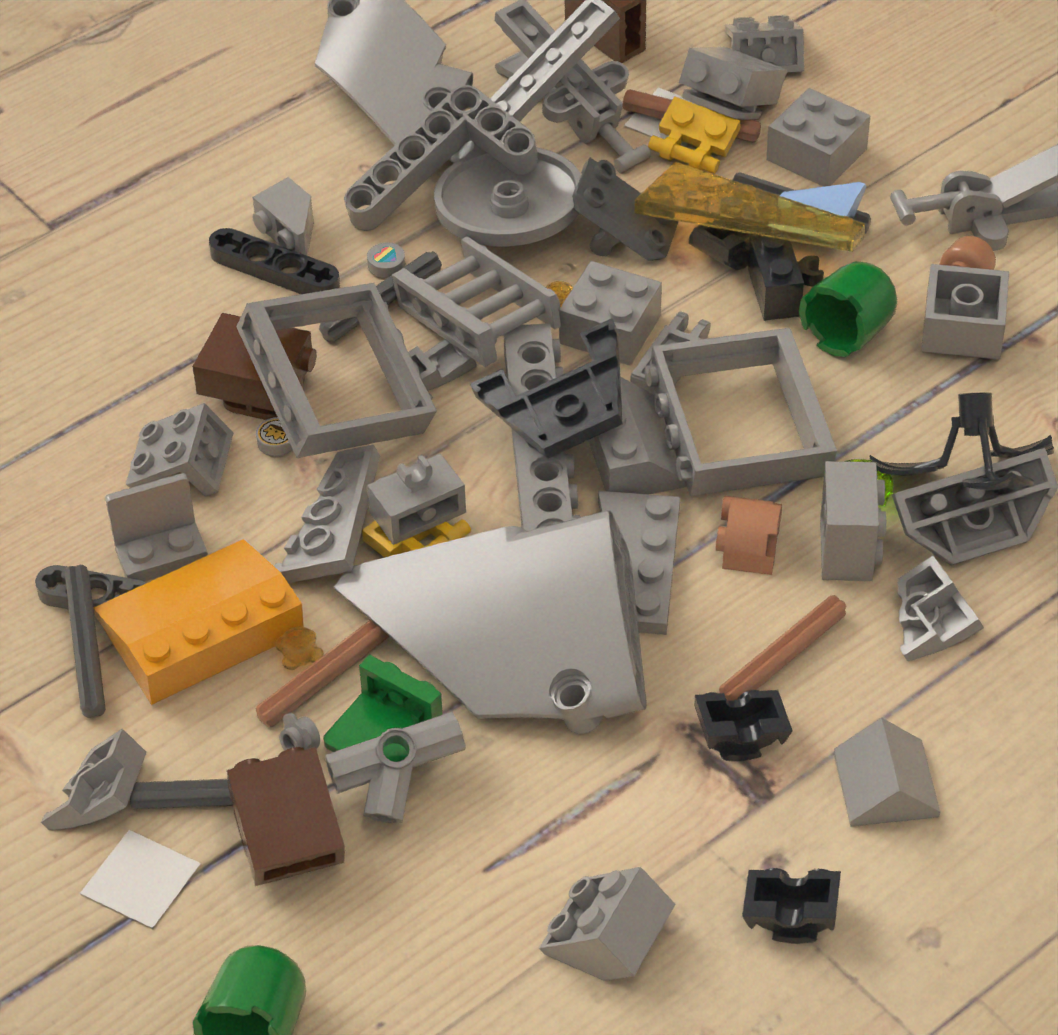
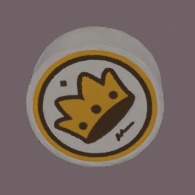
(272, 438)

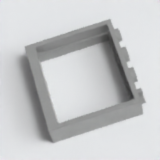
(731, 353)
(285, 392)

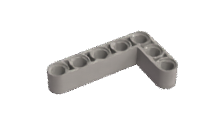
(436, 150)

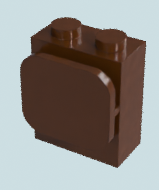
(627, 35)
(228, 373)
(285, 815)

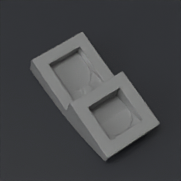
(441, 364)

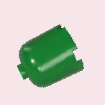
(849, 307)
(253, 995)

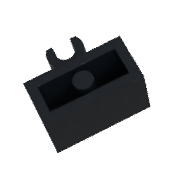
(779, 277)

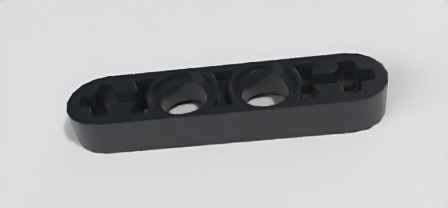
(235, 248)

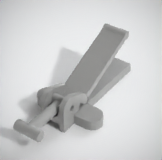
(582, 95)
(990, 204)

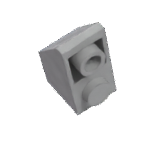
(285, 215)

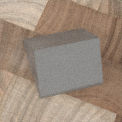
(885, 776)

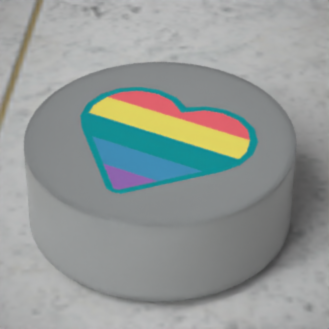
(385, 259)

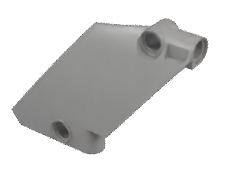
(387, 62)

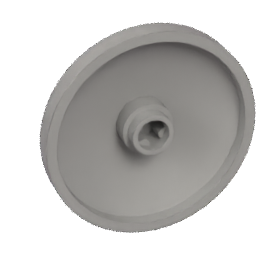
(504, 208)

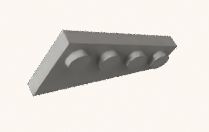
(335, 520)
(650, 533)

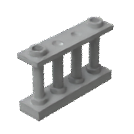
(464, 326)

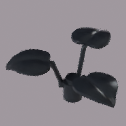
(977, 420)

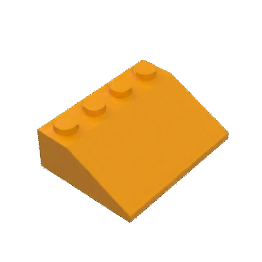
(200, 619)

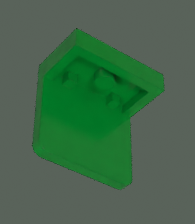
(386, 702)

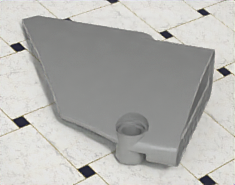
(517, 619)

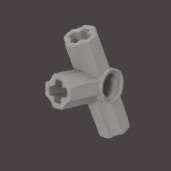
(389, 779)

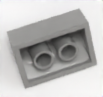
(636, 453)

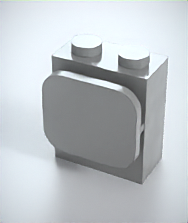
(730, 81)

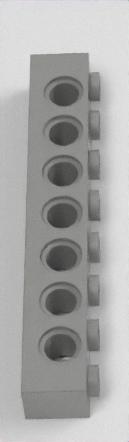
(541, 482)

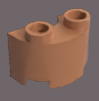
(749, 535)

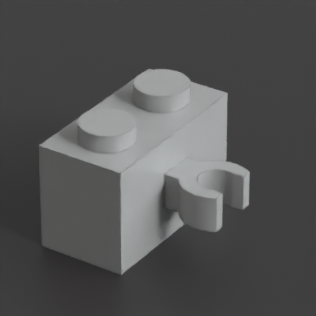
(416, 498)

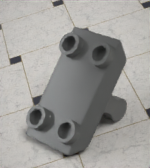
(611, 206)

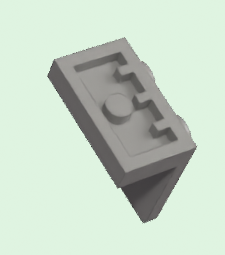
(775, 41)
(187, 443)
(155, 527)

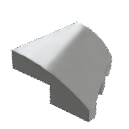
(932, 611)
(100, 784)

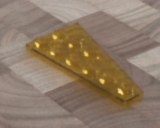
(721, 203)

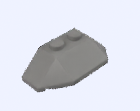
(971, 522)

